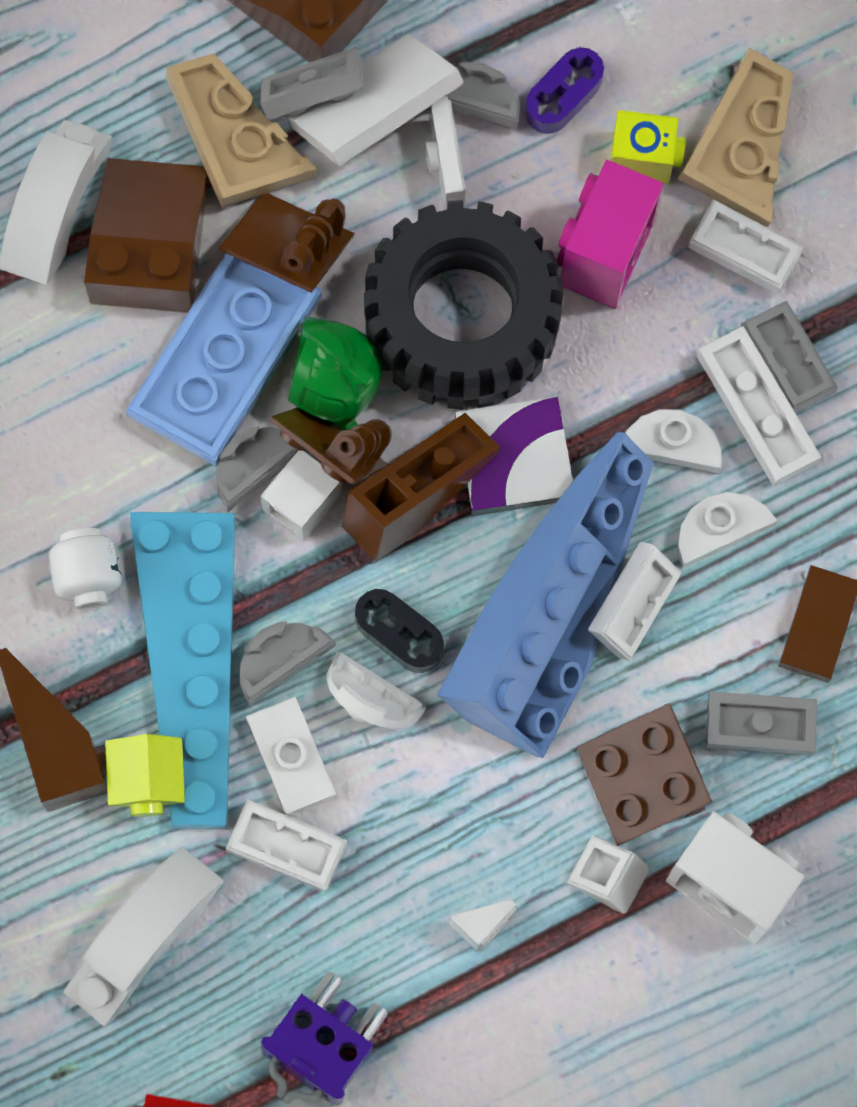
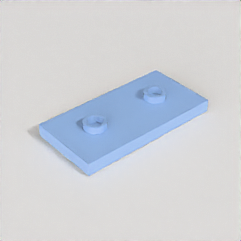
(222, 357)

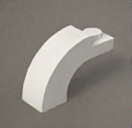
(49, 199)
(141, 933)

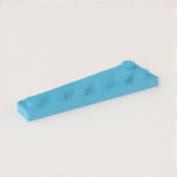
(188, 622)

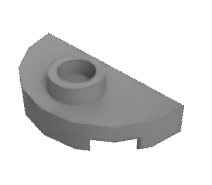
(485, 95)
(250, 462)
(278, 655)

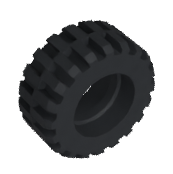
(473, 242)

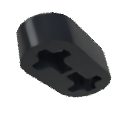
(391, 640)

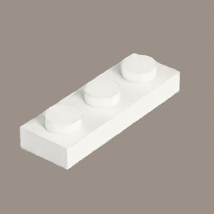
(758, 406)

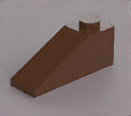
(416, 486)
(57, 746)

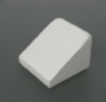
(609, 874)
(484, 923)

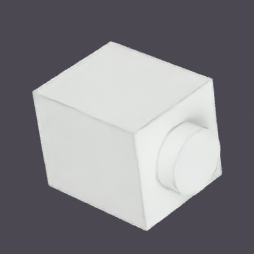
(301, 495)

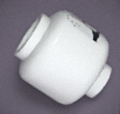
(85, 568)

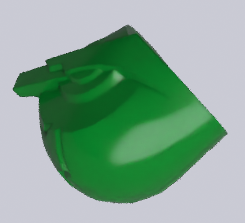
(334, 372)

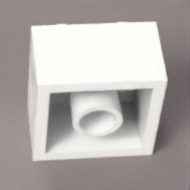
(736, 876)

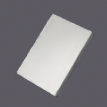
(395, 90)

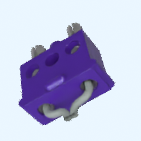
(314, 1063)

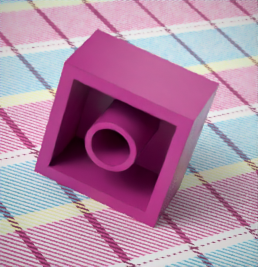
(608, 232)

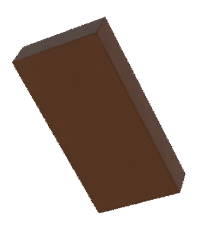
(819, 624)

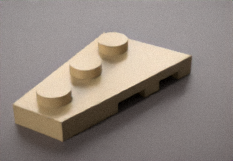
(232, 136)
(742, 140)

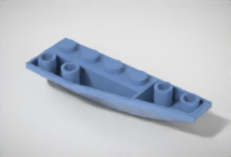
(533, 632)

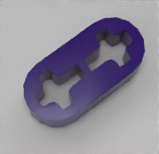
(572, 97)

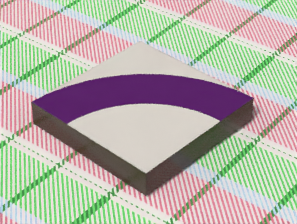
(531, 460)

